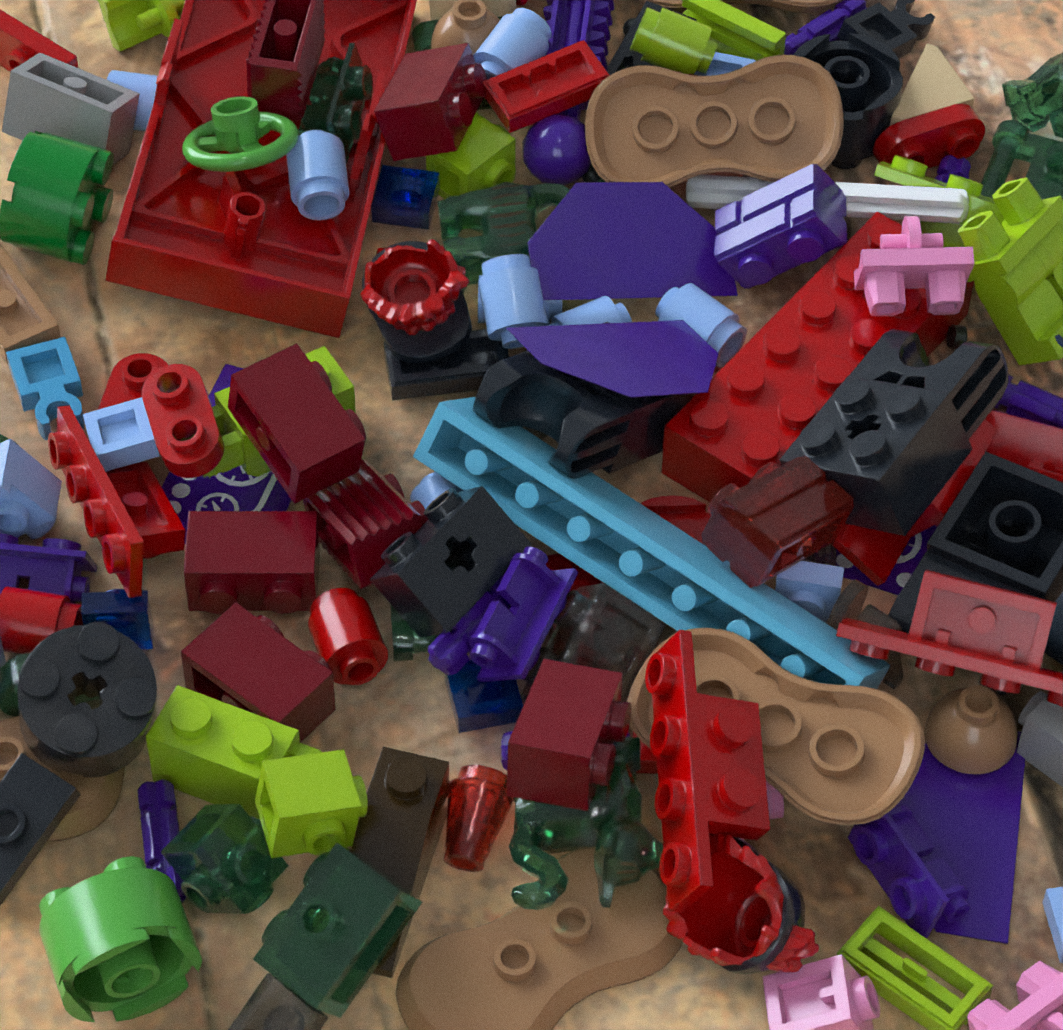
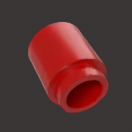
(32, 616)
(347, 636)

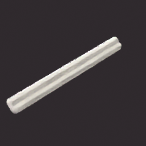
(862, 199)

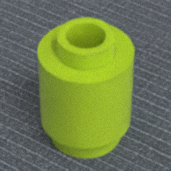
(674, 42)

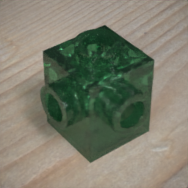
(224, 860)

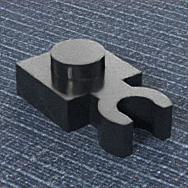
(894, 28)

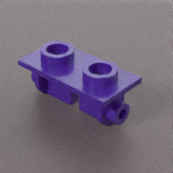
(50, 568)
(511, 640)
(916, 889)

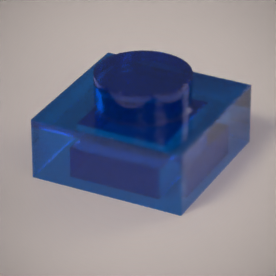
(405, 197)
(124, 614)
(482, 704)

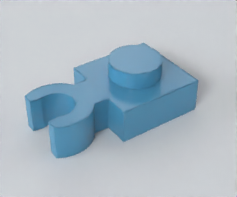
(46, 380)

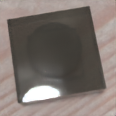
(277, 1008)

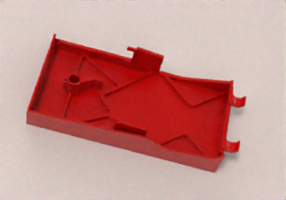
(237, 233)

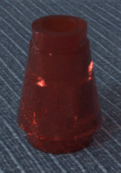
(475, 816)

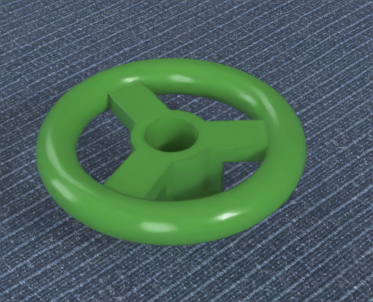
(236, 129)

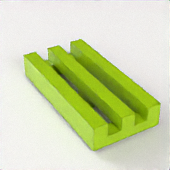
(736, 30)
(907, 983)

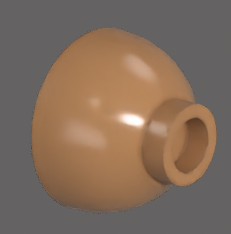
(464, 23)
(971, 730)

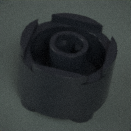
(868, 89)
(93, 663)

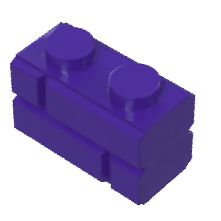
(780, 226)

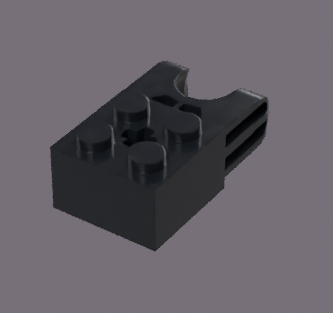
(586, 420)
(902, 426)
(998, 534)

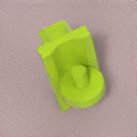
(138, 20)

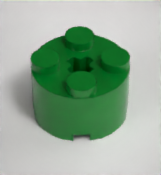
(56, 196)

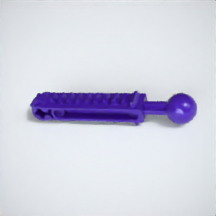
(557, 145)

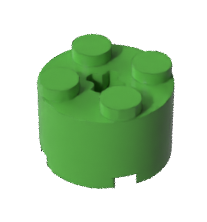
(118, 941)

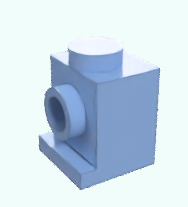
(26, 493)

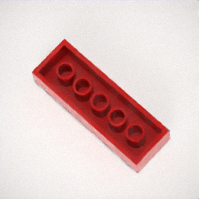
(790, 372)

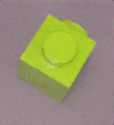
(481, 161)
(309, 803)

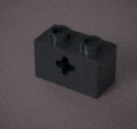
(449, 560)

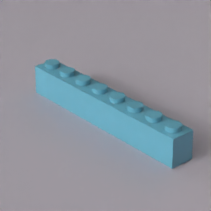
(633, 546)

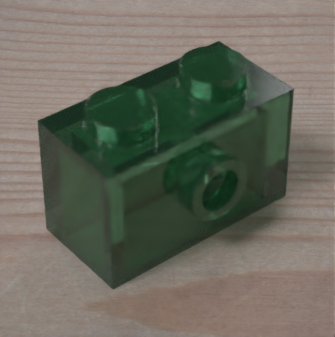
(336, 929)

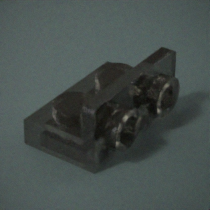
(602, 633)

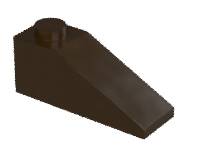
(403, 825)

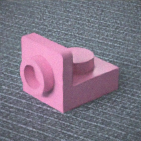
(821, 997)

